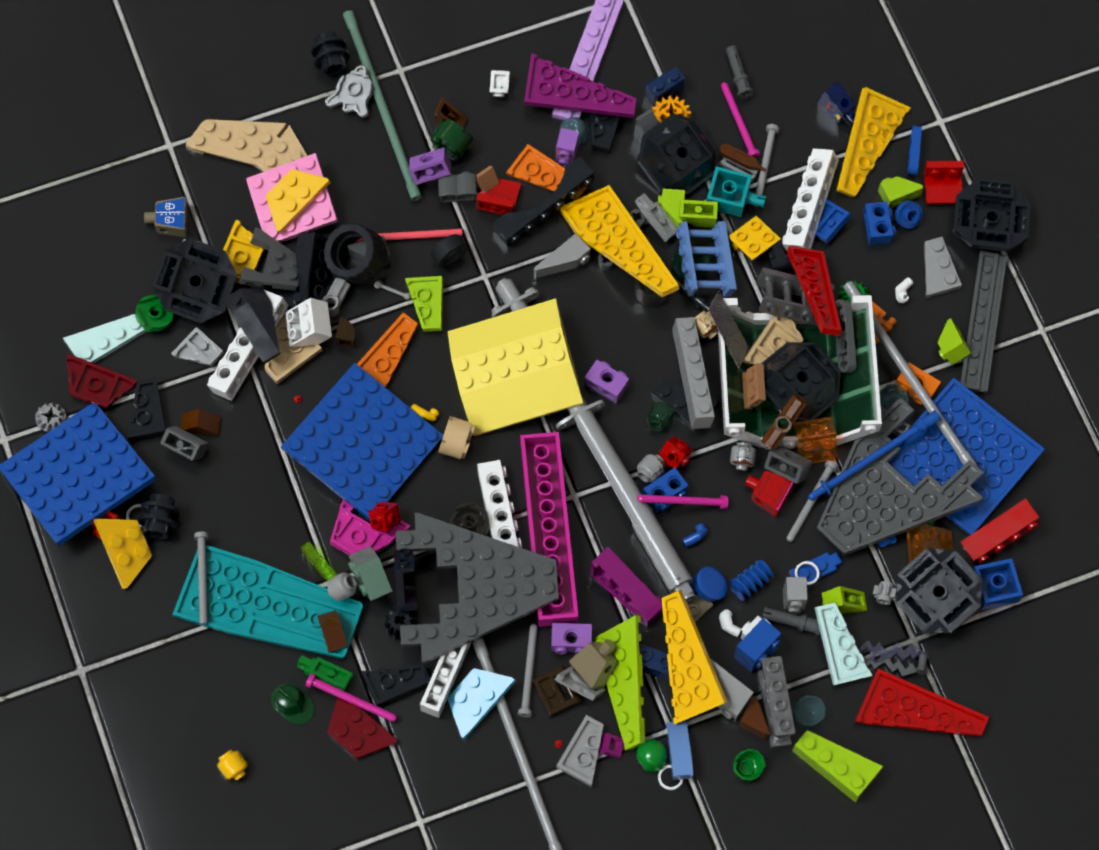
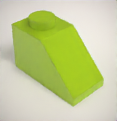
(898, 190)
(670, 204)
(699, 213)
(952, 343)
(846, 599)

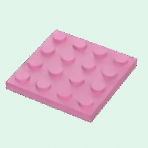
(313, 217)

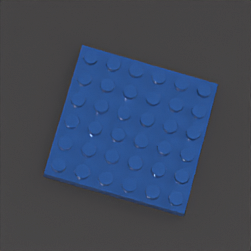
(991, 440)
(362, 441)
(76, 473)

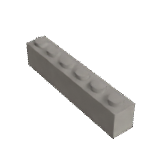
(693, 373)

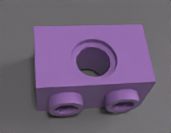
(567, 147)
(430, 166)
(611, 390)
(562, 631)

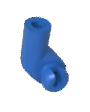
(701, 532)

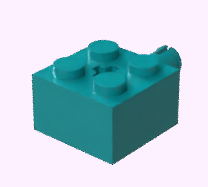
(732, 191)

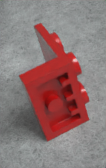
(942, 181)
(500, 198)

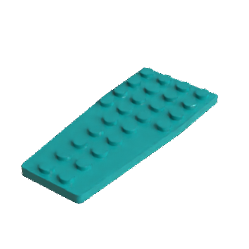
(264, 603)

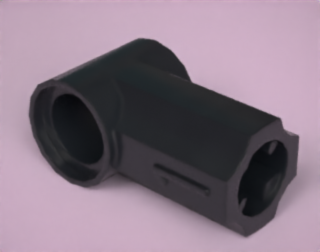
(778, 259)

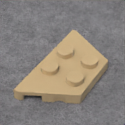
(774, 336)

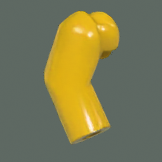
(430, 416)

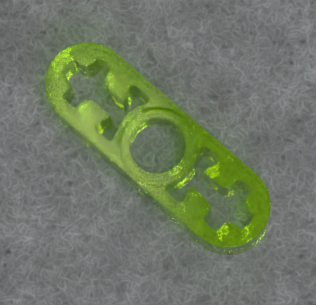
(318, 561)

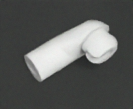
(901, 290)
(727, 624)

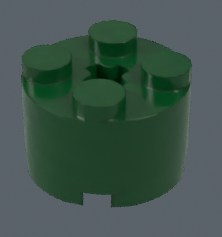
(451, 136)

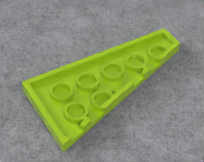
(626, 680)

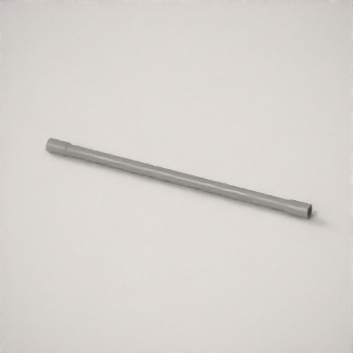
(963, 455)
(554, 844)

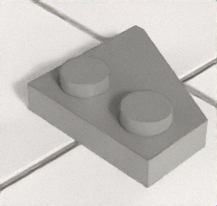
(198, 349)
(572, 680)

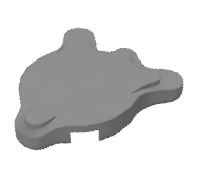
(353, 92)

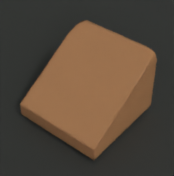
(487, 179)

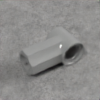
(336, 295)

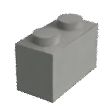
(795, 595)

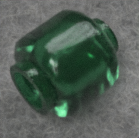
(660, 416)

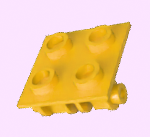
(753, 238)

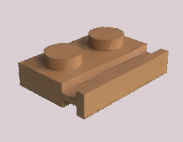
(753, 386)

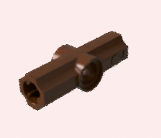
(777, 430)

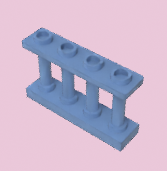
(721, 250)

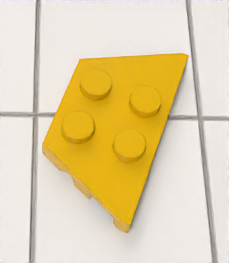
(293, 195)
(241, 251)
(124, 546)

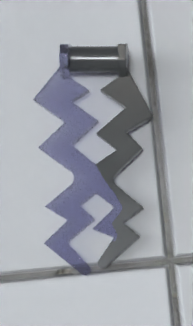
(885, 657)

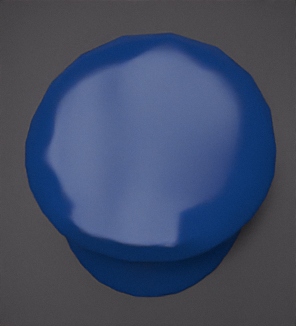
(709, 584)

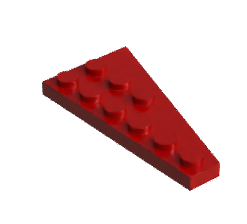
(908, 706)

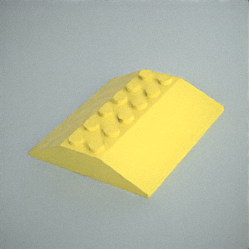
(514, 367)

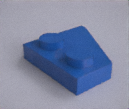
(831, 221)

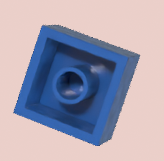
(999, 584)
(757, 644)

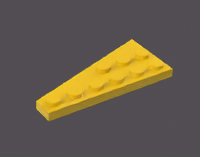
(871, 132)
(689, 666)

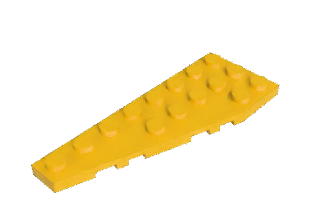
(610, 230)

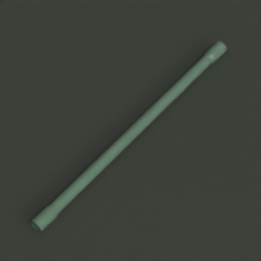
(352, 25)

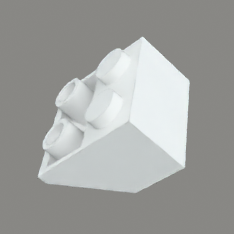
(308, 323)

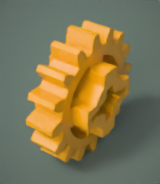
(672, 106)

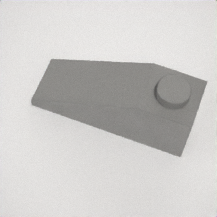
(564, 258)

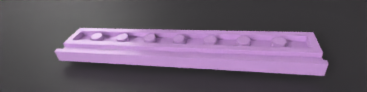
(593, 45)

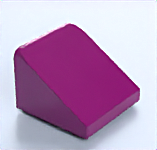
(611, 745)

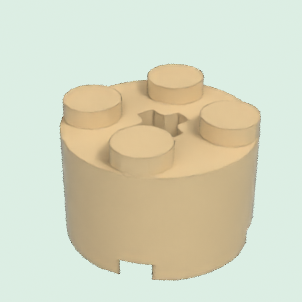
(455, 438)

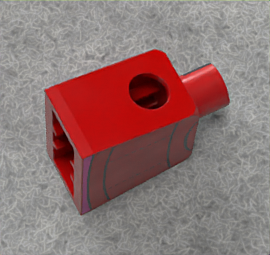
(770, 491)

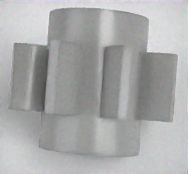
(885, 592)

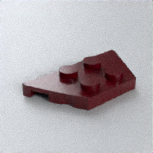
(96, 383)
(357, 730)

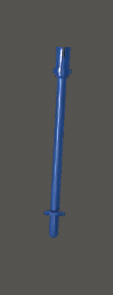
(920, 426)

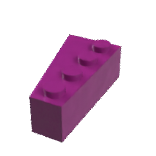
(626, 586)

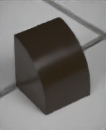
(345, 334)

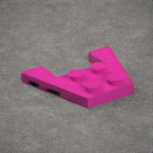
(355, 534)

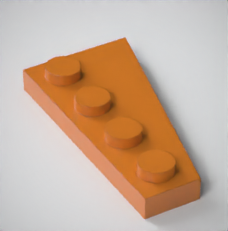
(538, 170)
(388, 350)

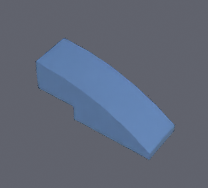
(679, 750)

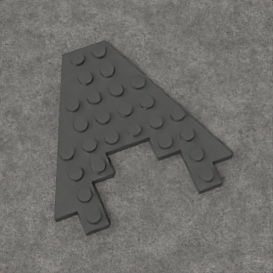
(881, 502)
(494, 585)

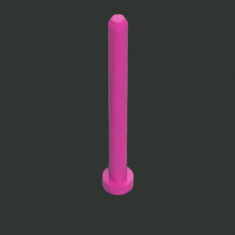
(739, 121)
(722, 501)
(312, 681)

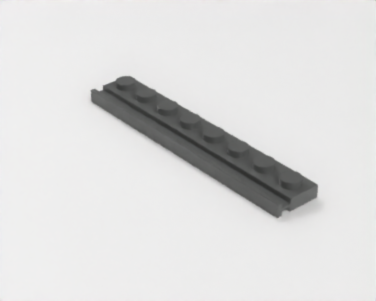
(983, 321)

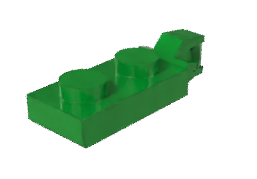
(325, 672)

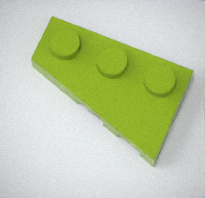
(428, 301)

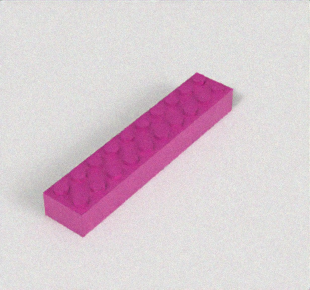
(549, 520)

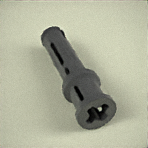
(741, 79)
(802, 622)

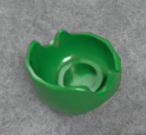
(652, 755)
(748, 765)

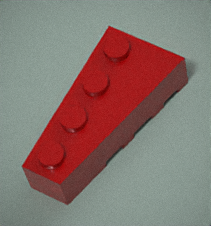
(1001, 532)

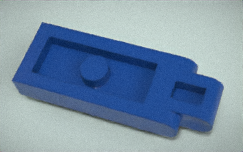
(826, 564)

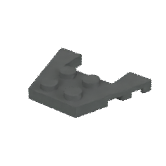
(279, 268)

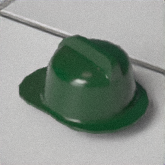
(292, 703)

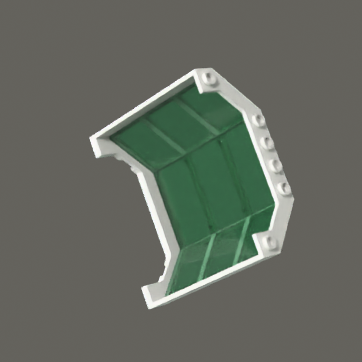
(858, 405)

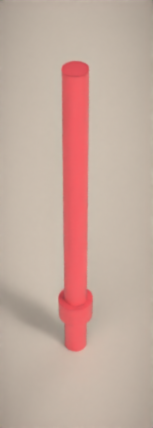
(418, 234)

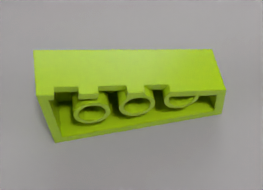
(837, 764)

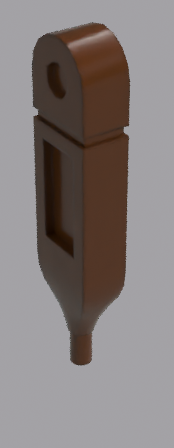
(740, 157)

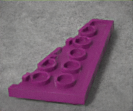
(567, 90)

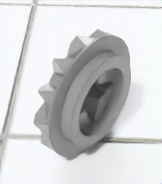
(42, 420)

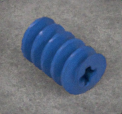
(751, 578)

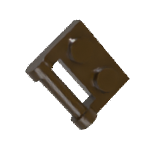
(551, 695)

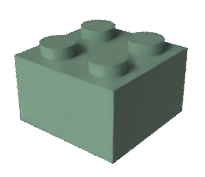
(369, 573)

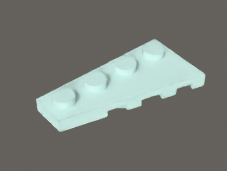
(104, 339)
(840, 649)

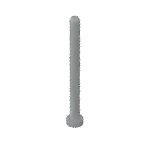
(772, 129)
(830, 467)
(201, 537)
(525, 711)

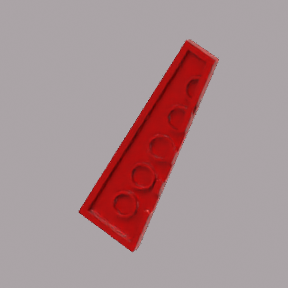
(816, 284)

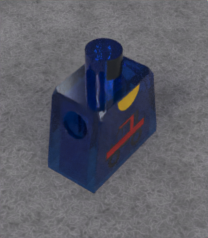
(838, 104)

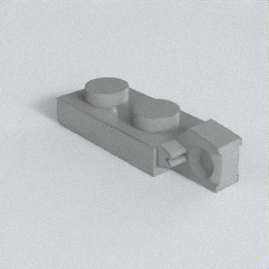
(656, 217)

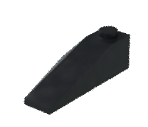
(311, 265)

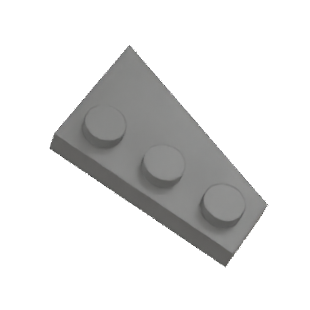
(939, 269)
(582, 752)

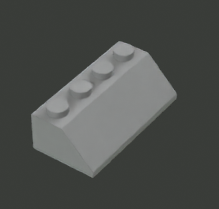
(735, 692)

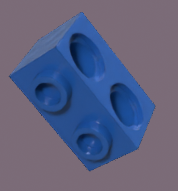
(876, 223)
(662, 487)

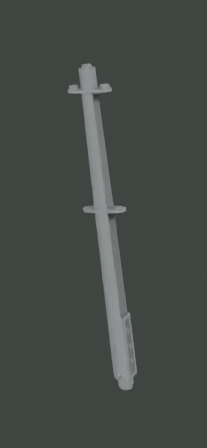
(644, 522)

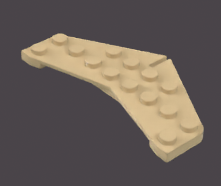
(247, 142)

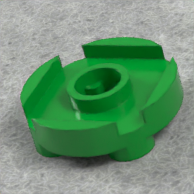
(148, 321)

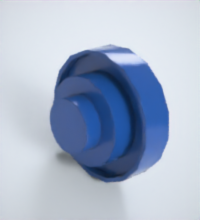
(908, 214)

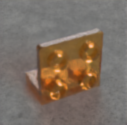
(816, 439)
(928, 537)

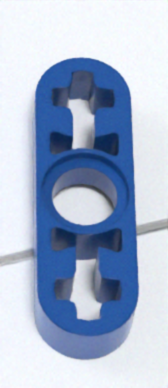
(914, 150)

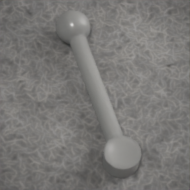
(378, 284)

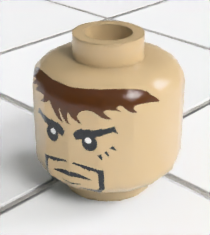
(705, 325)

